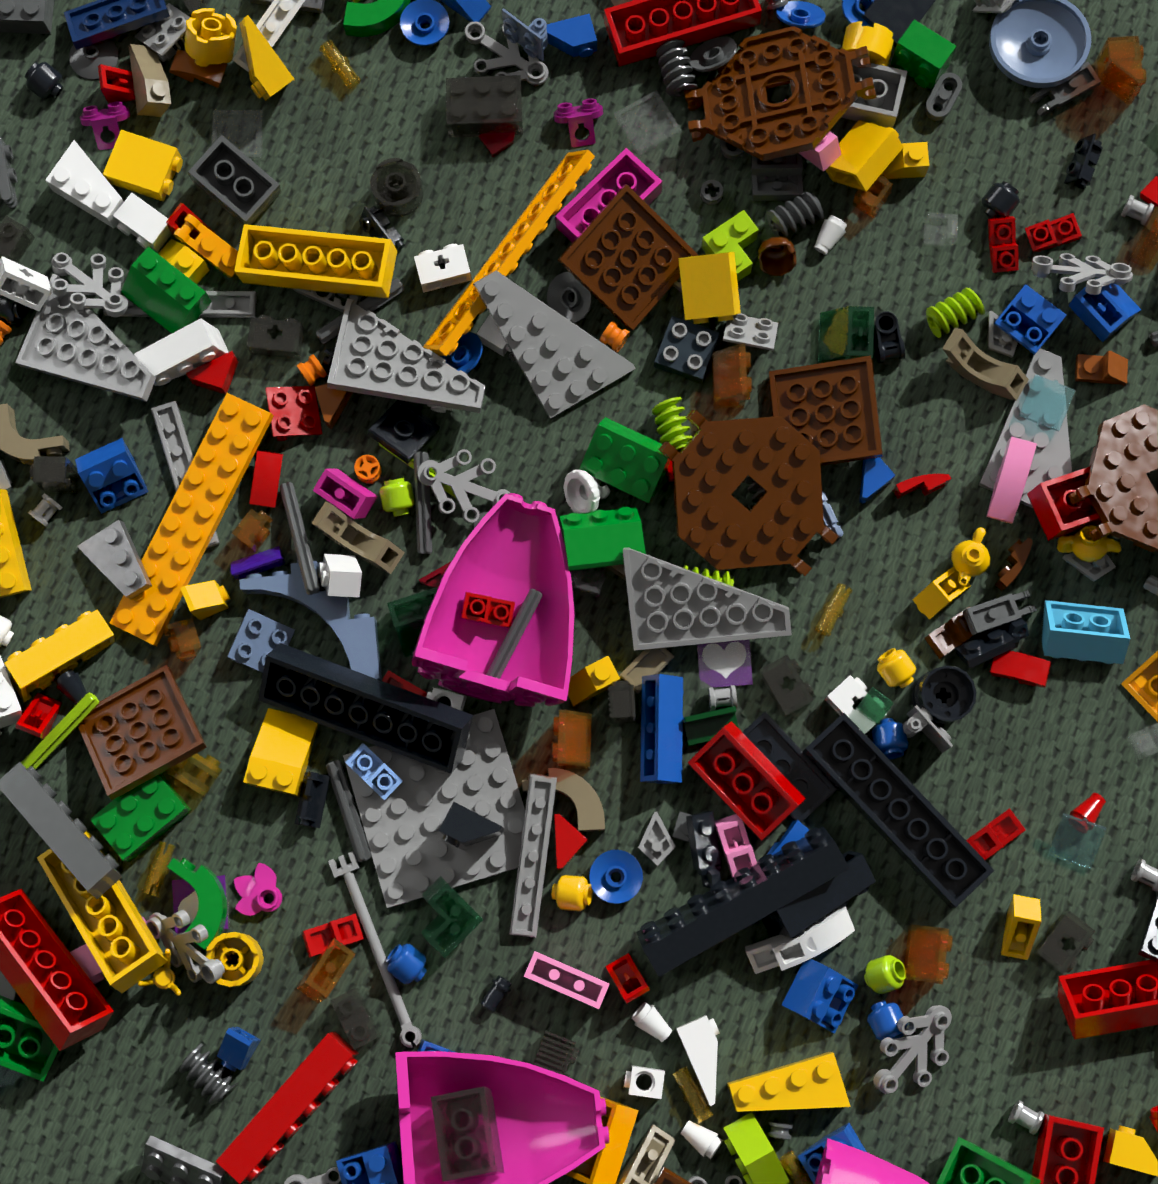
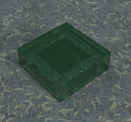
(874, 706)

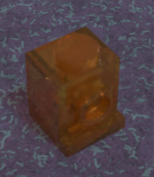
(870, 203)
(253, 529)
(183, 639)

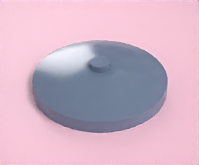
(1040, 42)

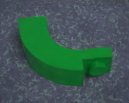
(372, 18)
(211, 897)

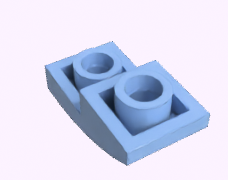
(373, 771)

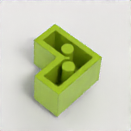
(733, 237)
(754, 1152)

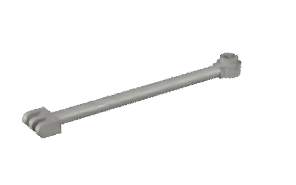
(374, 942)

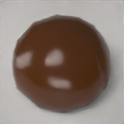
(777, 256)

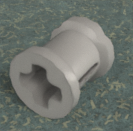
(1137, 210)
(45, 510)
(722, 697)
(1145, 874)
(1026, 1117)

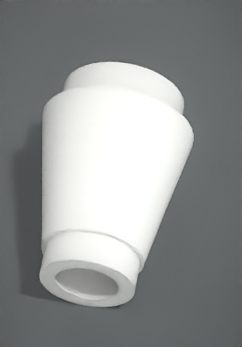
(830, 234)
(650, 1021)
(702, 1139)

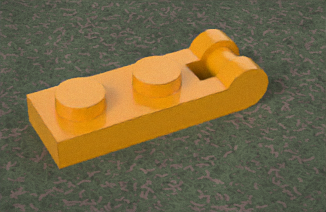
(208, 245)

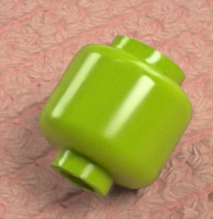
(397, 496)
(885, 974)

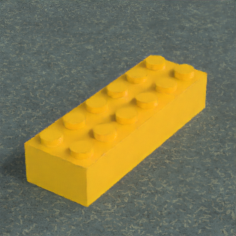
(316, 261)
(108, 926)

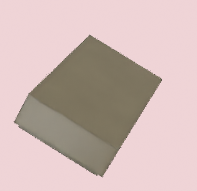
(647, 663)

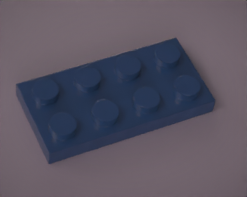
(110, 18)

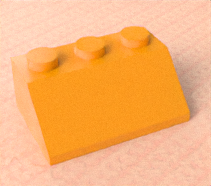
(606, 1164)

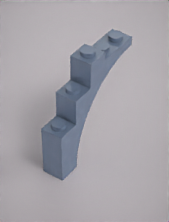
(357, 635)

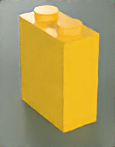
(864, 155)
(143, 165)
(709, 287)

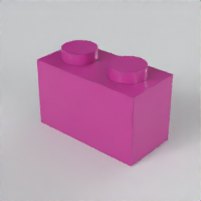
(345, 493)

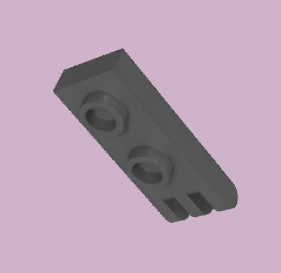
(7, 176)

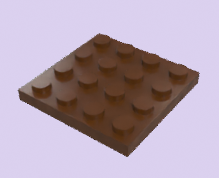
(627, 257)
(831, 407)
(140, 732)

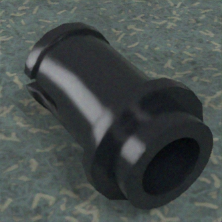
(496, 993)

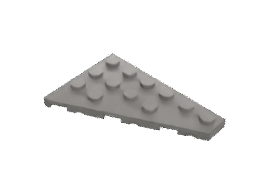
(82, 350)
(553, 352)
(382, 362)
(1052, 448)
(686, 608)

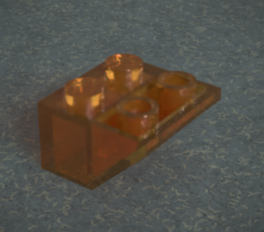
(1121, 67)
(730, 377)
(574, 740)
(927, 954)

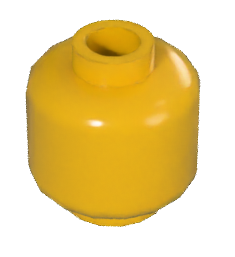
(896, 668)
(572, 893)

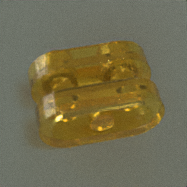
(208, 767)

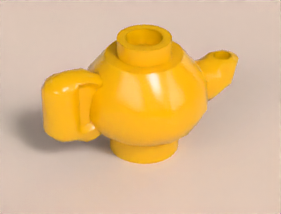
(1084, 547)
(971, 557)

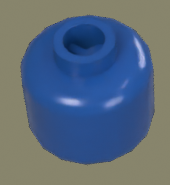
(890, 738)
(406, 963)
(884, 1020)

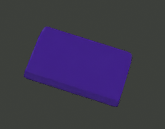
(257, 563)

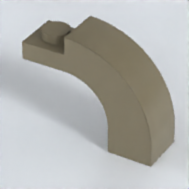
(976, 366)
(25, 449)
(357, 539)
(582, 795)

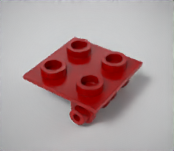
(293, 411)

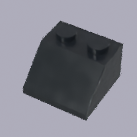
(467, 827)

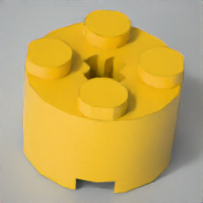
(210, 37)
(876, 38)
(249, 960)

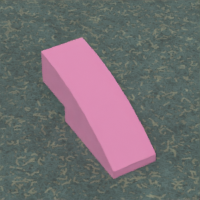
(1011, 479)
(735, 843)

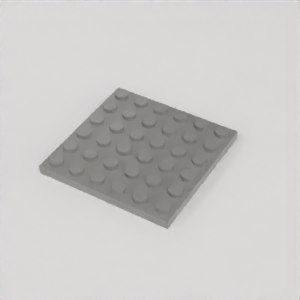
(406, 824)

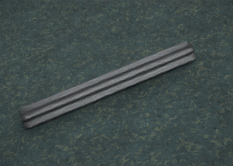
(299, 538)

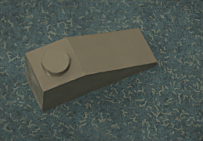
(149, 82)
(647, 1158)

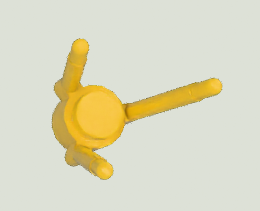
(163, 977)

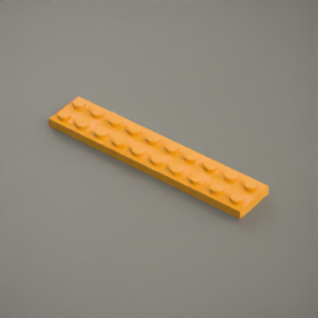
(515, 243)
(193, 516)

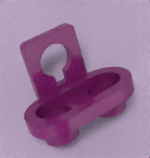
(579, 114)
(105, 117)

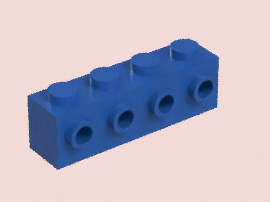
(661, 729)

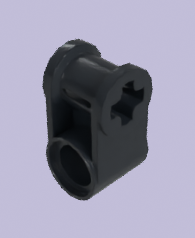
(888, 342)

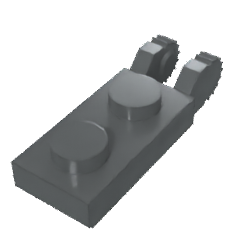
(1062, 94)
(996, 612)

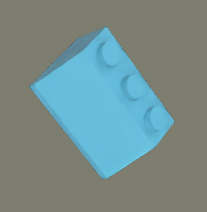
(1085, 632)

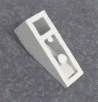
(701, 1047)

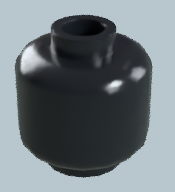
(44, 80)
(1000, 200)
(11, 311)

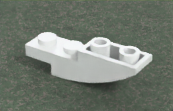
(792, 951)

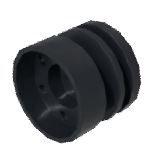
(952, 683)

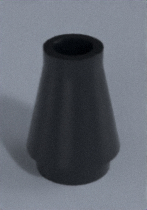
(71, 686)

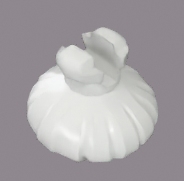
(583, 491)

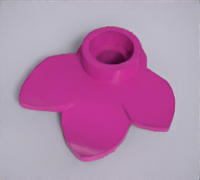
(255, 888)

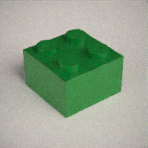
(923, 54)

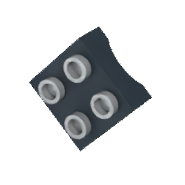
(686, 349)

